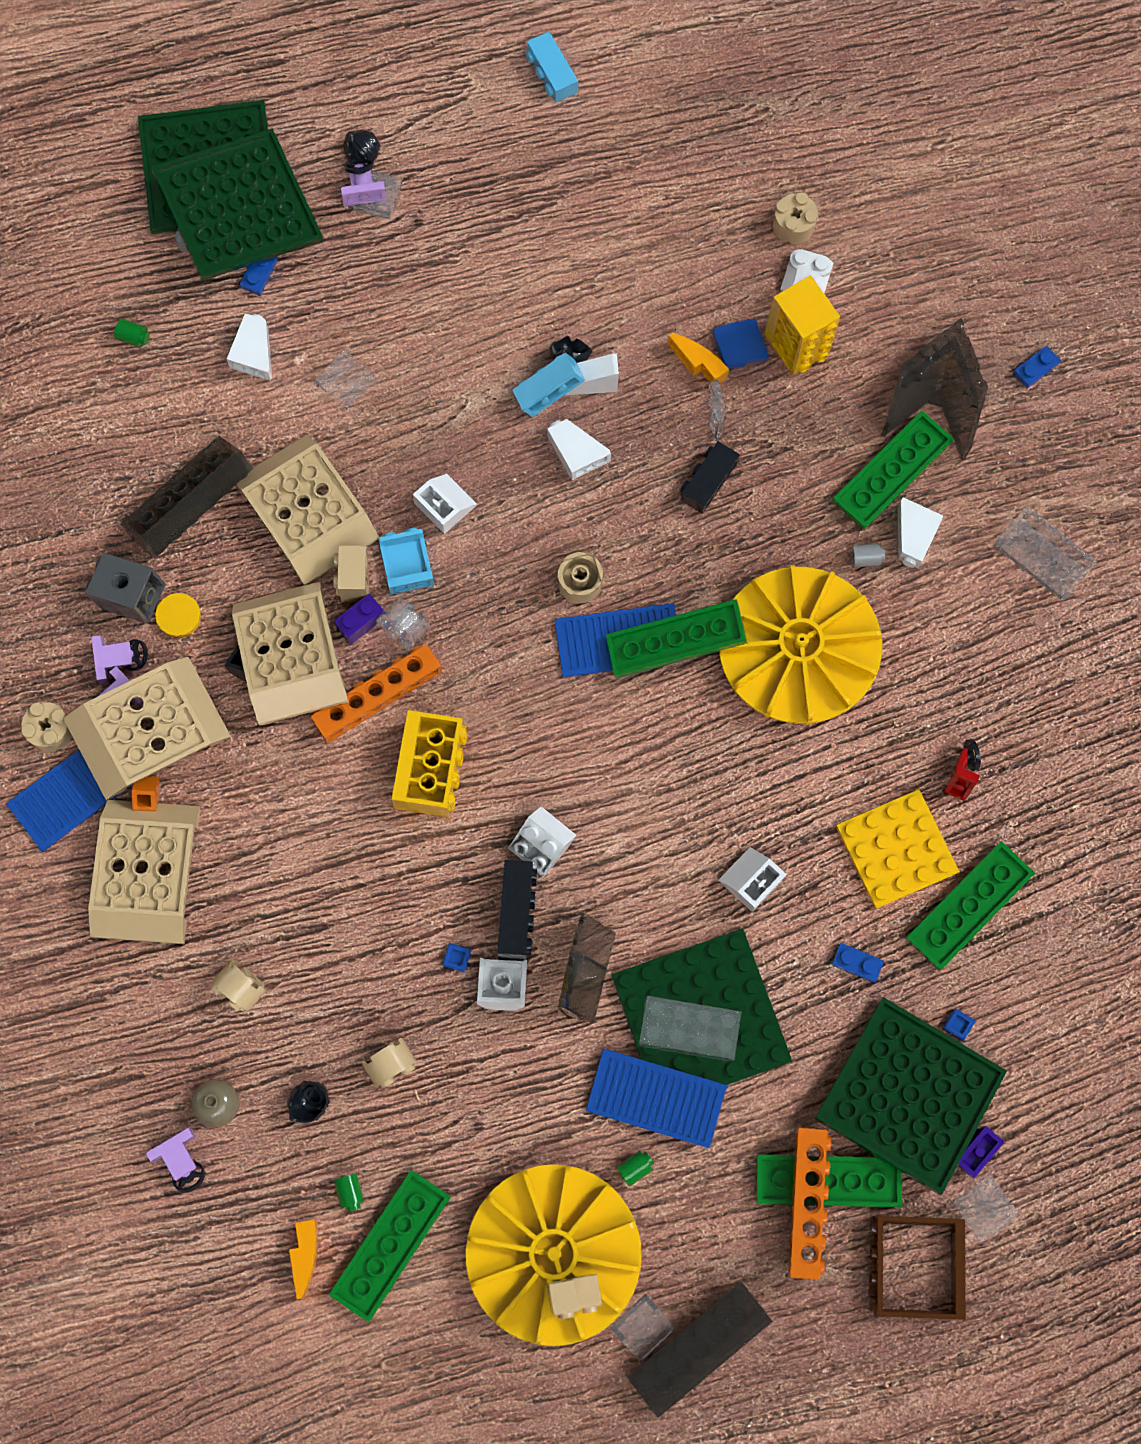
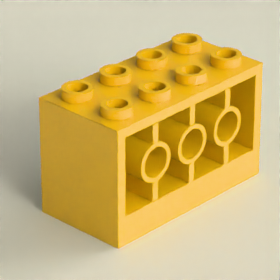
(802, 325)
(418, 753)

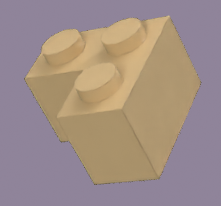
(352, 576)
(574, 1294)

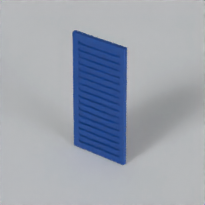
(584, 640)
(59, 801)
(656, 1098)

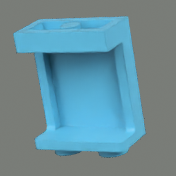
(406, 560)

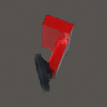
(963, 780)

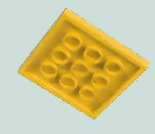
(897, 849)

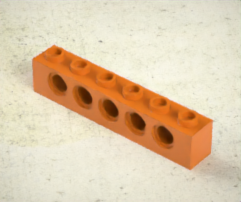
(390, 692)
(797, 1265)

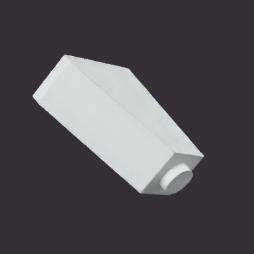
(251, 348)
(599, 374)
(576, 448)
(915, 531)

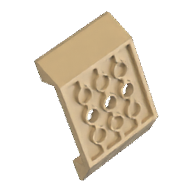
(314, 531)
(291, 678)
(118, 747)
(145, 904)

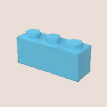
(551, 67)
(548, 384)

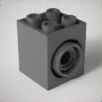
(125, 588)

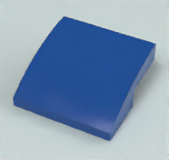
(740, 343)

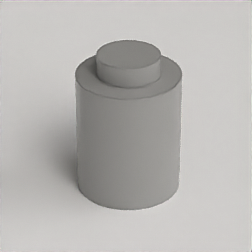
(867, 555)

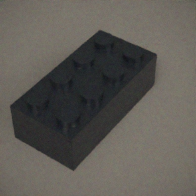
(515, 910)

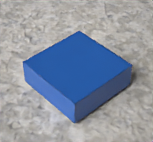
(457, 958)
(958, 1024)

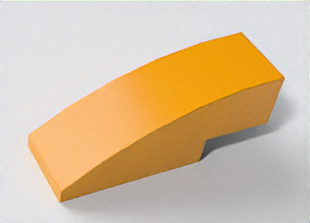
(698, 358)
(304, 1258)

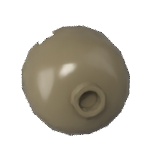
(215, 1103)

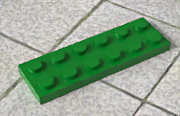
(893, 470)
(676, 638)
(970, 906)
(850, 1181)
(389, 1246)

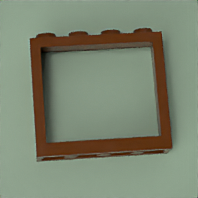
(958, 1277)

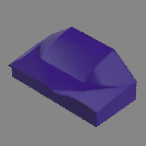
(980, 1151)

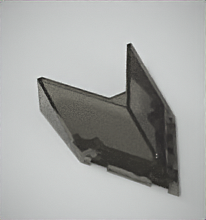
(944, 376)
(586, 970)

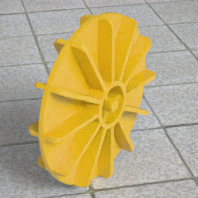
(807, 648)
(548, 1229)

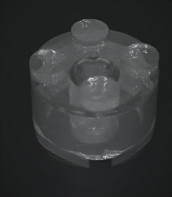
(403, 623)

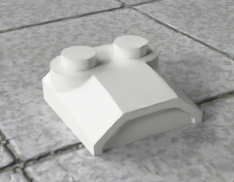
(806, 263)
(502, 984)

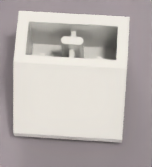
(443, 502)
(542, 840)
(752, 878)

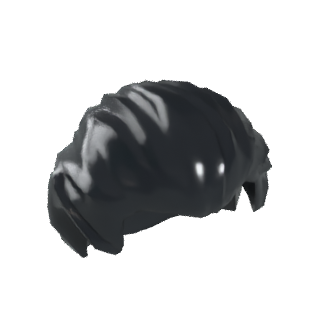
(361, 145)
(576, 349)
(307, 1102)

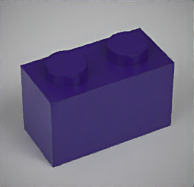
(359, 619)

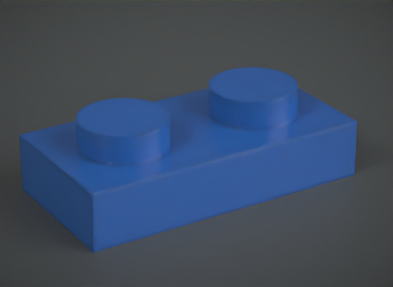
(258, 276)
(1037, 367)
(857, 963)

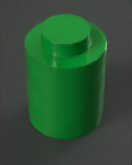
(131, 333)
(635, 1167)
(349, 1192)

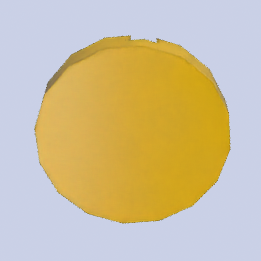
(178, 615)

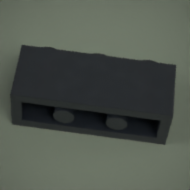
(709, 476)

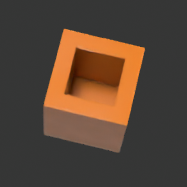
(146, 794)

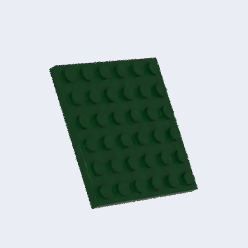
(186, 132)
(237, 204)
(713, 975)
(911, 1095)

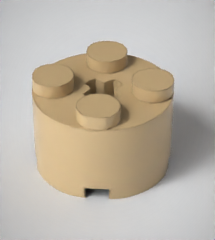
(795, 218)
(590, 571)
(41, 716)
(239, 986)
(389, 1063)

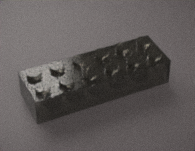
(187, 496)
(699, 1349)

